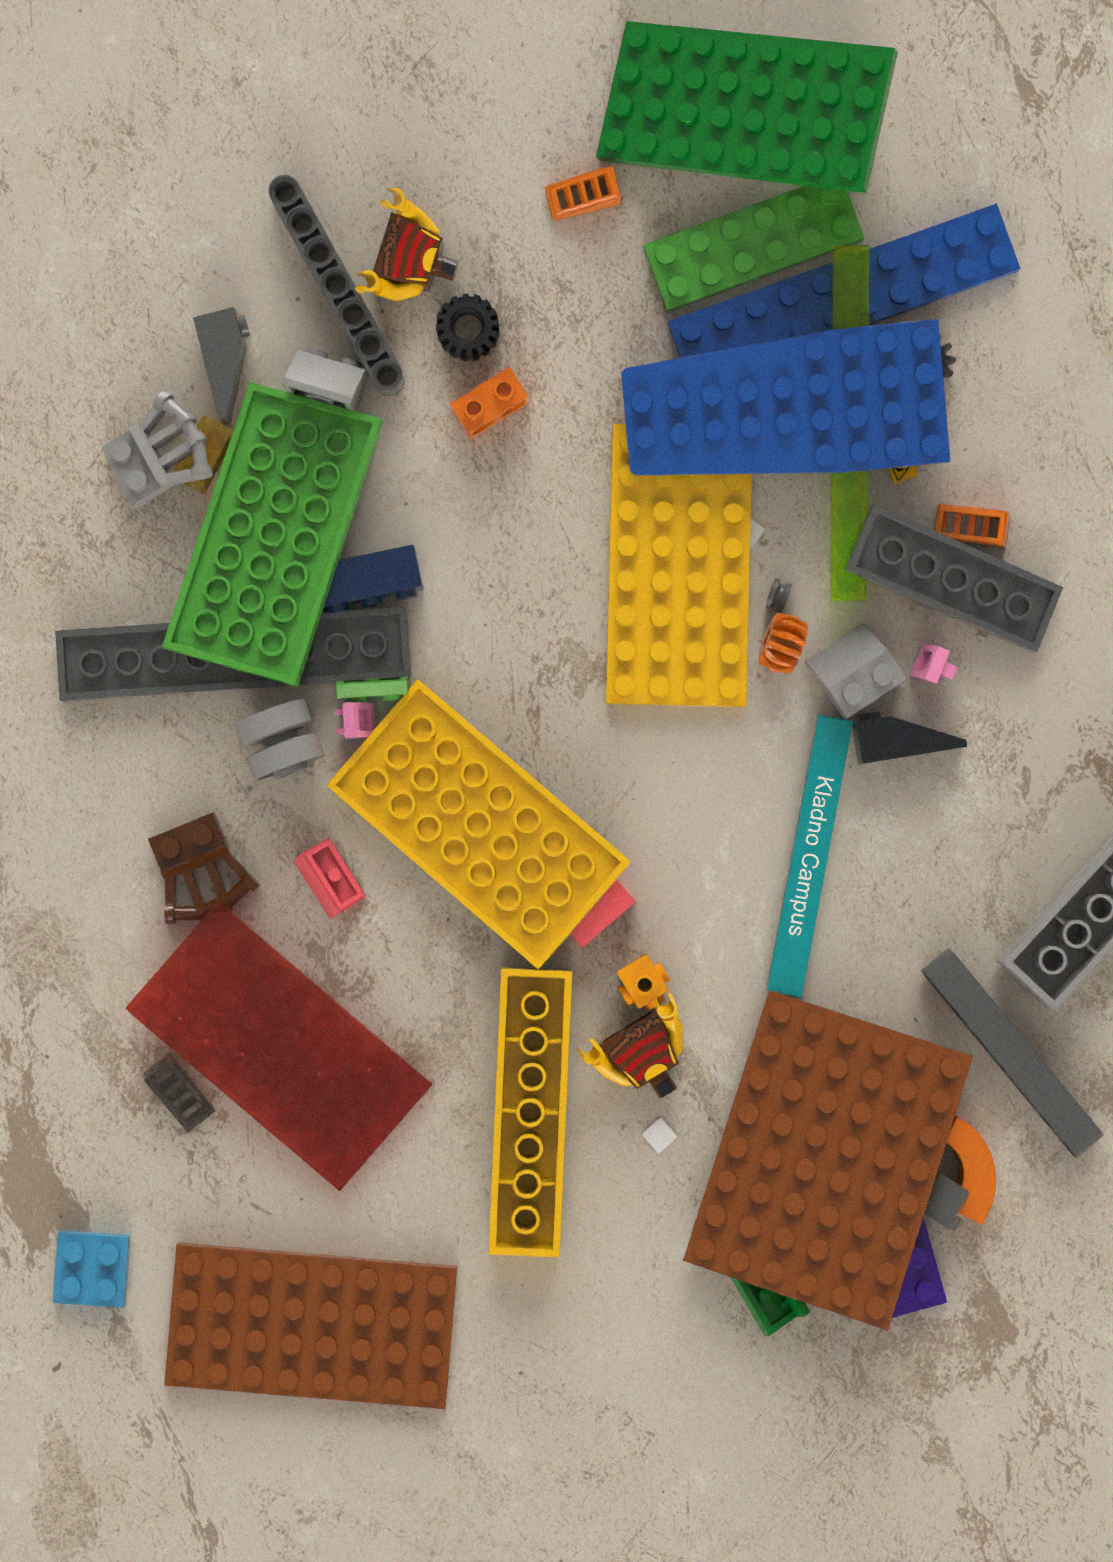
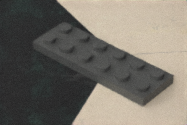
(953, 578)

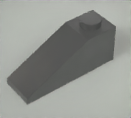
(223, 352)

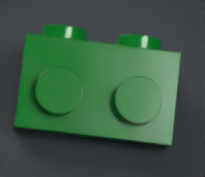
(770, 1308)

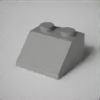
(325, 379)
(855, 671)

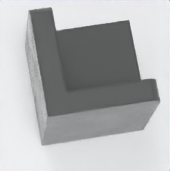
(946, 1201)

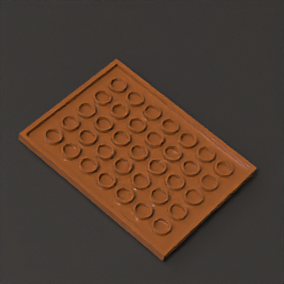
(828, 1159)

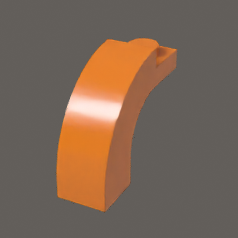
(975, 1170)

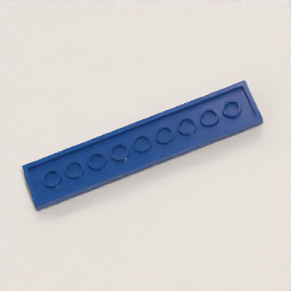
(901, 278)

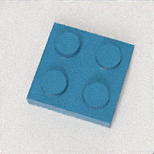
(91, 1269)

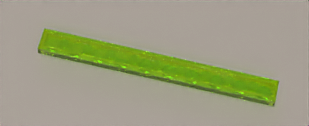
(848, 489)

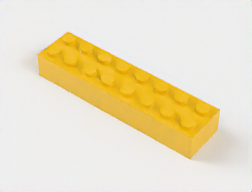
(530, 1111)

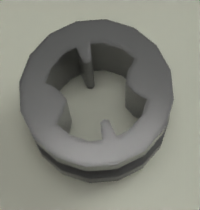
(778, 595)

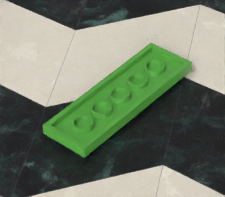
(751, 244)

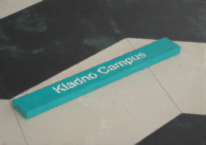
(809, 856)

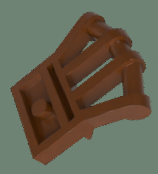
(189, 848)

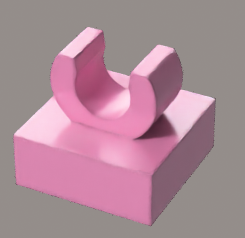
(932, 664)
(357, 718)

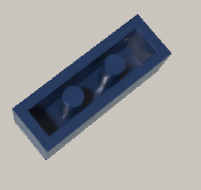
(373, 577)

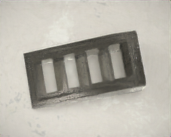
(160, 1068)

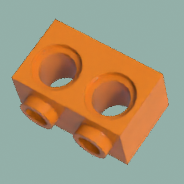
(489, 403)

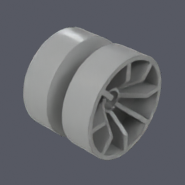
(277, 729)

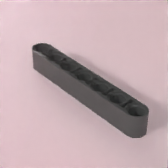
(333, 269)
(1012, 1053)

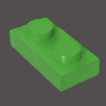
(359, 690)

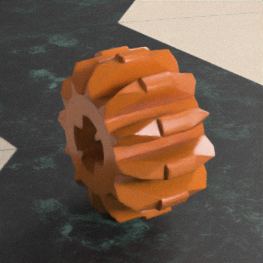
(783, 643)

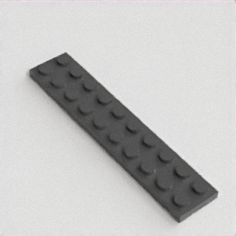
(134, 663)

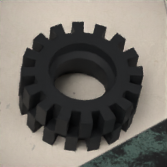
(467, 306)

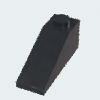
(894, 738)

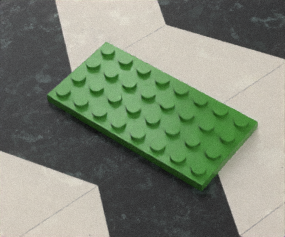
(273, 534)

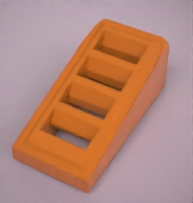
(593, 177)
(987, 514)

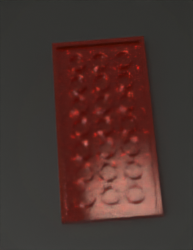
(278, 1045)

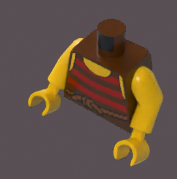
(407, 254)
(642, 1050)

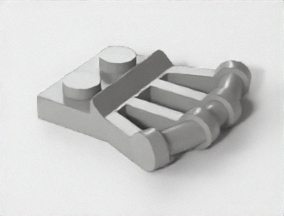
(140, 465)

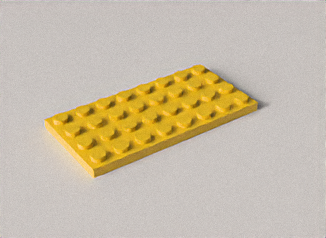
(677, 586)
(478, 824)

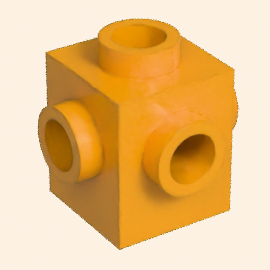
(636, 970)

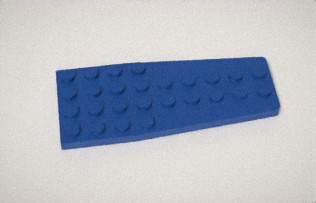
(793, 405)

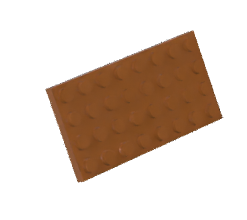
(310, 1325)

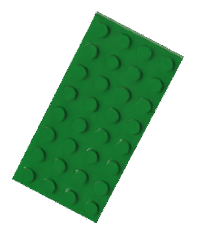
(747, 105)

